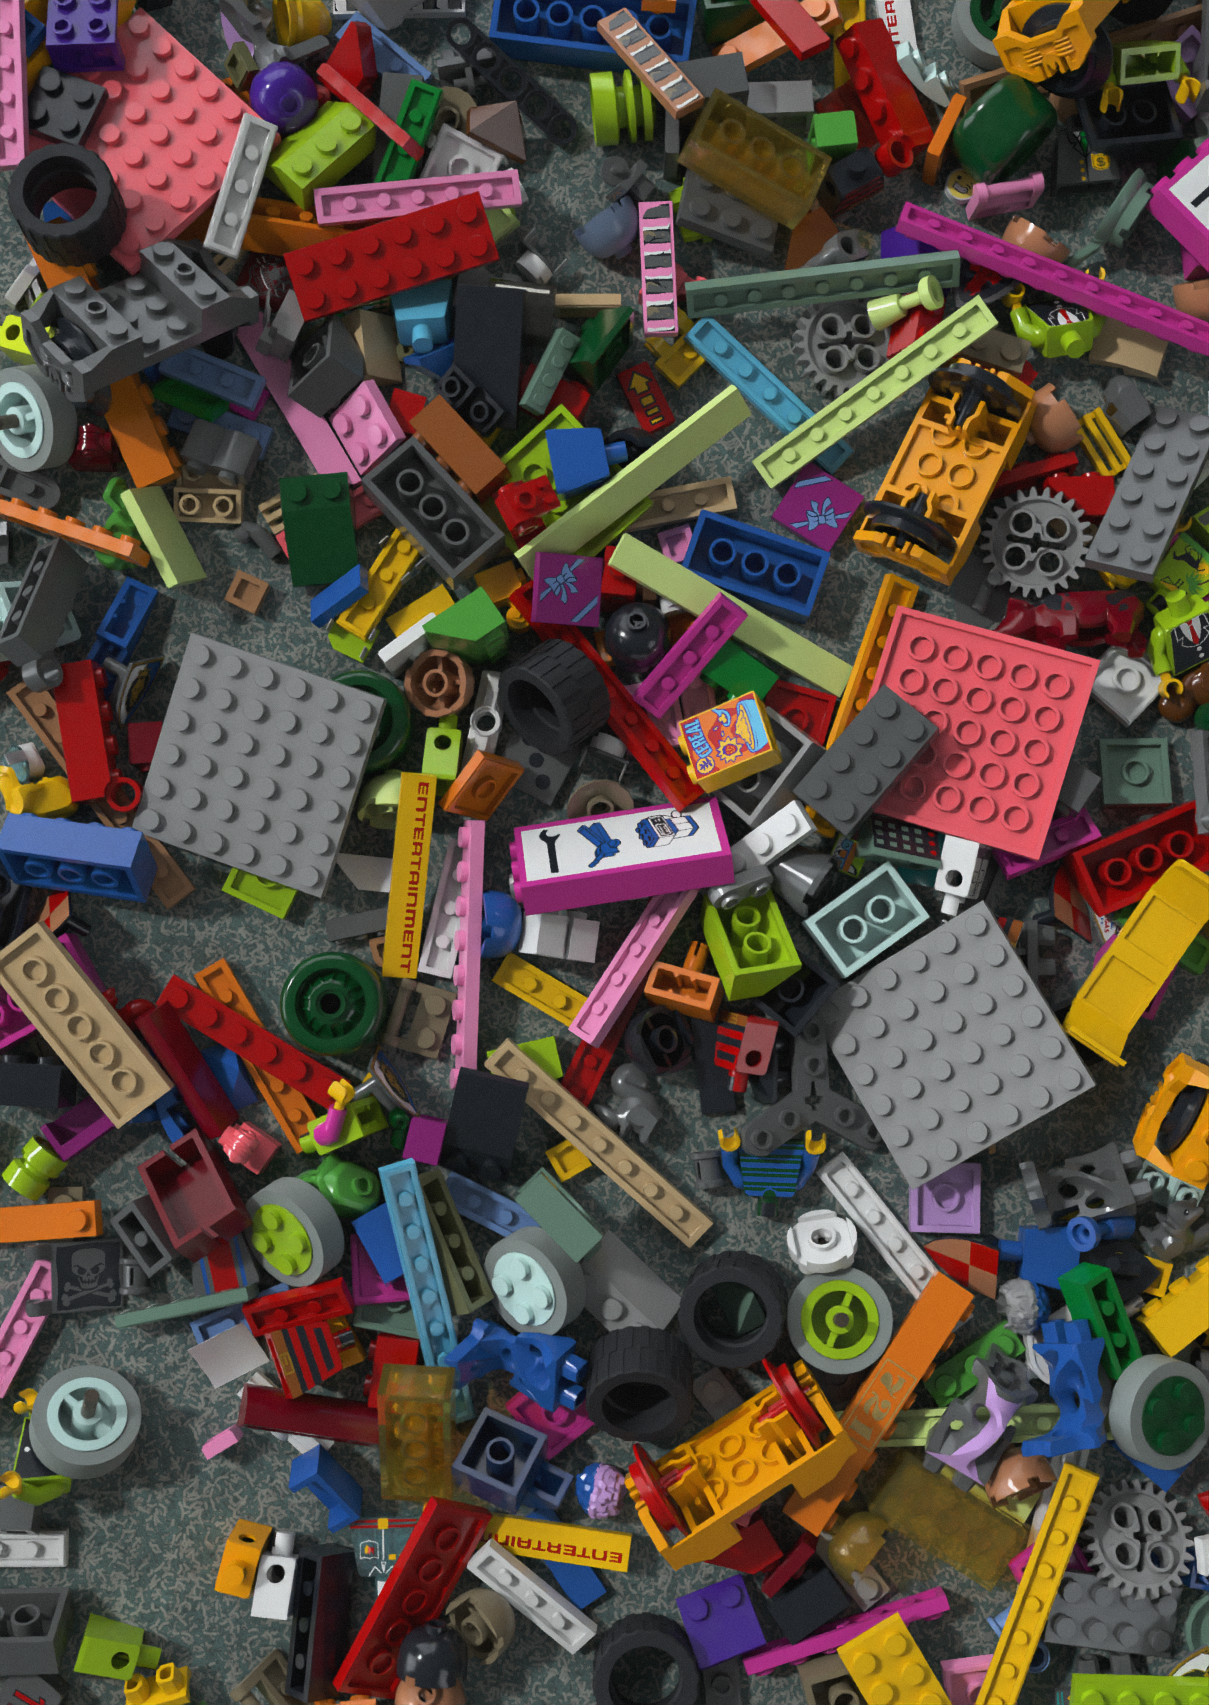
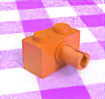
(686, 987)

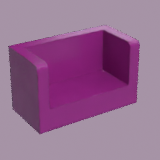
(77, 1129)
(425, 1139)

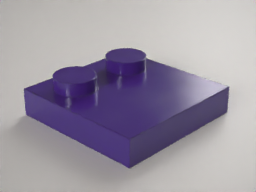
(721, 1622)

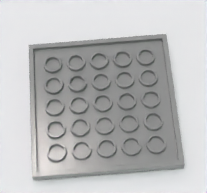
(258, 764)
(952, 1045)

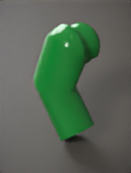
(400, 1122)

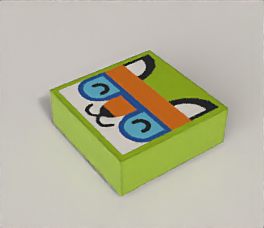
(845, 852)

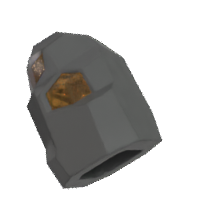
(1124, 405)

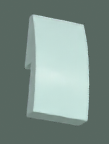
(926, 78)
(1165, 1187)

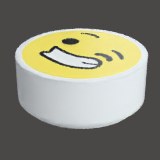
(959, 186)

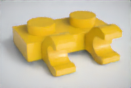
(677, 361)

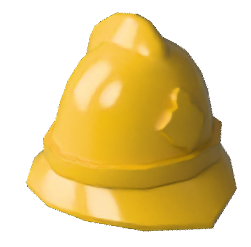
(300, 20)

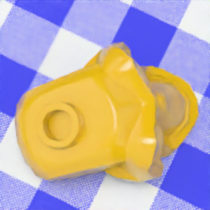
(46, 798)

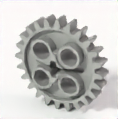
(840, 318)
(1042, 510)
(1166, 1542)

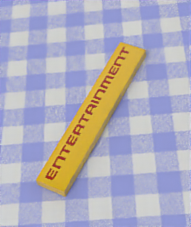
(409, 875)
(559, 1541)

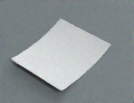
(229, 1355)

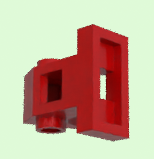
(524, 506)

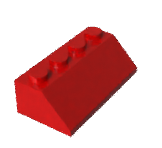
(1130, 861)

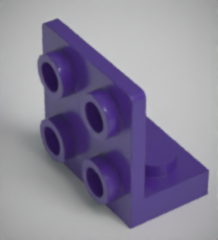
(84, 36)

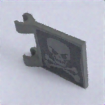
(83, 1275)

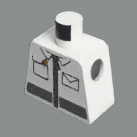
(962, 858)

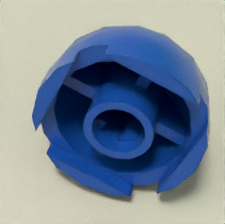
(500, 924)

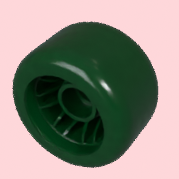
(1002, 130)
(397, 722)
(361, 1009)

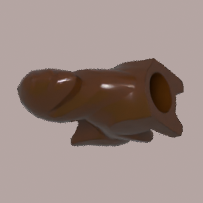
(1195, 692)

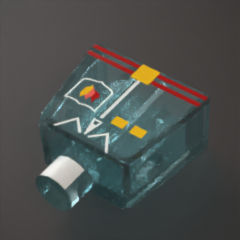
(379, 1540)

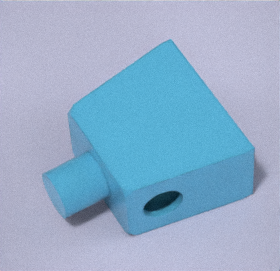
(424, 315)

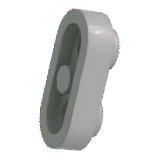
(748, 883)

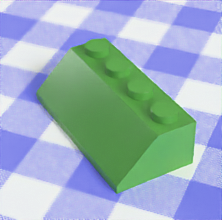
(471, 630)

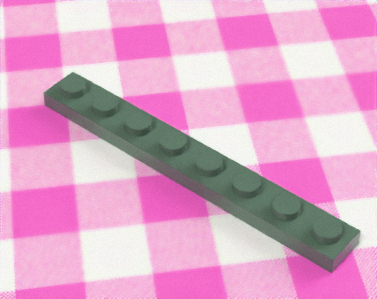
(820, 284)

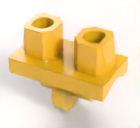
(167, 1687)

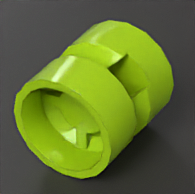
(32, 1171)

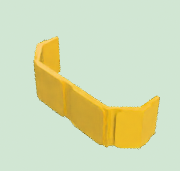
(1139, 961)

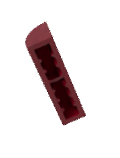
(187, 1069)
(308, 1415)

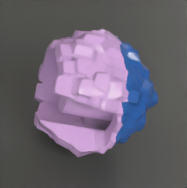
(600, 1490)

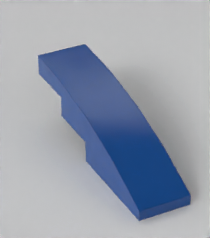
(123, 626)

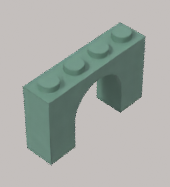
(560, 1215)

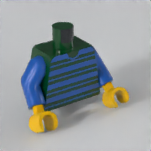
(771, 1175)

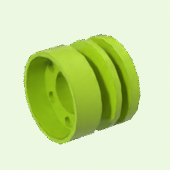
(620, 108)

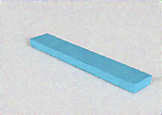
(758, 385)

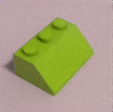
(321, 152)
(749, 945)

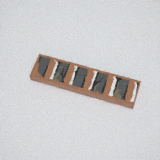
(650, 63)

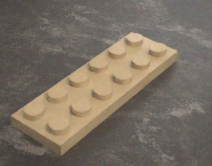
(81, 1025)

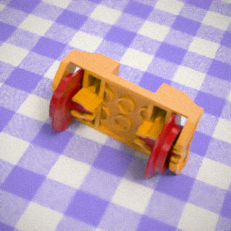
(738, 1466)

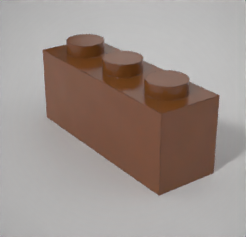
(459, 449)

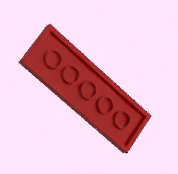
(391, 257)
(412, 1594)

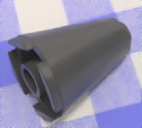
(803, 877)

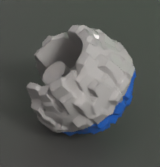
(1024, 1305)

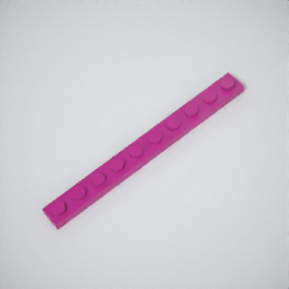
(1054, 278)

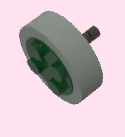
(974, 27)
(1160, 1411)

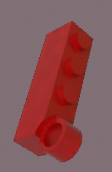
(885, 95)
(88, 739)

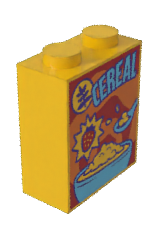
(729, 742)

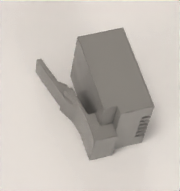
(285, 330)

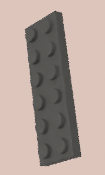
(1151, 495)

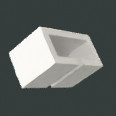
(560, 936)

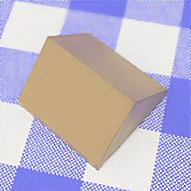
(376, 340)

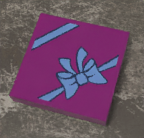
(817, 507)
(566, 589)

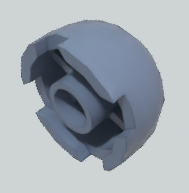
(611, 230)

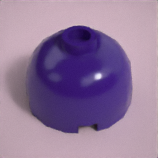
(284, 96)

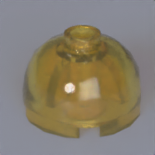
(856, 1542)

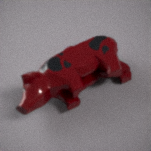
(1079, 620)

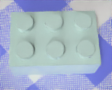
(865, 920)

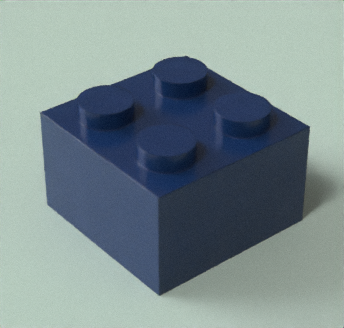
(500, 1460)

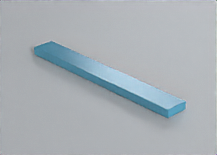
(422, 1270)

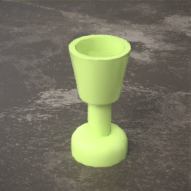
(889, 309)

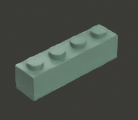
(549, 371)

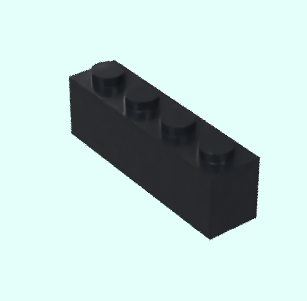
(319, 1621)

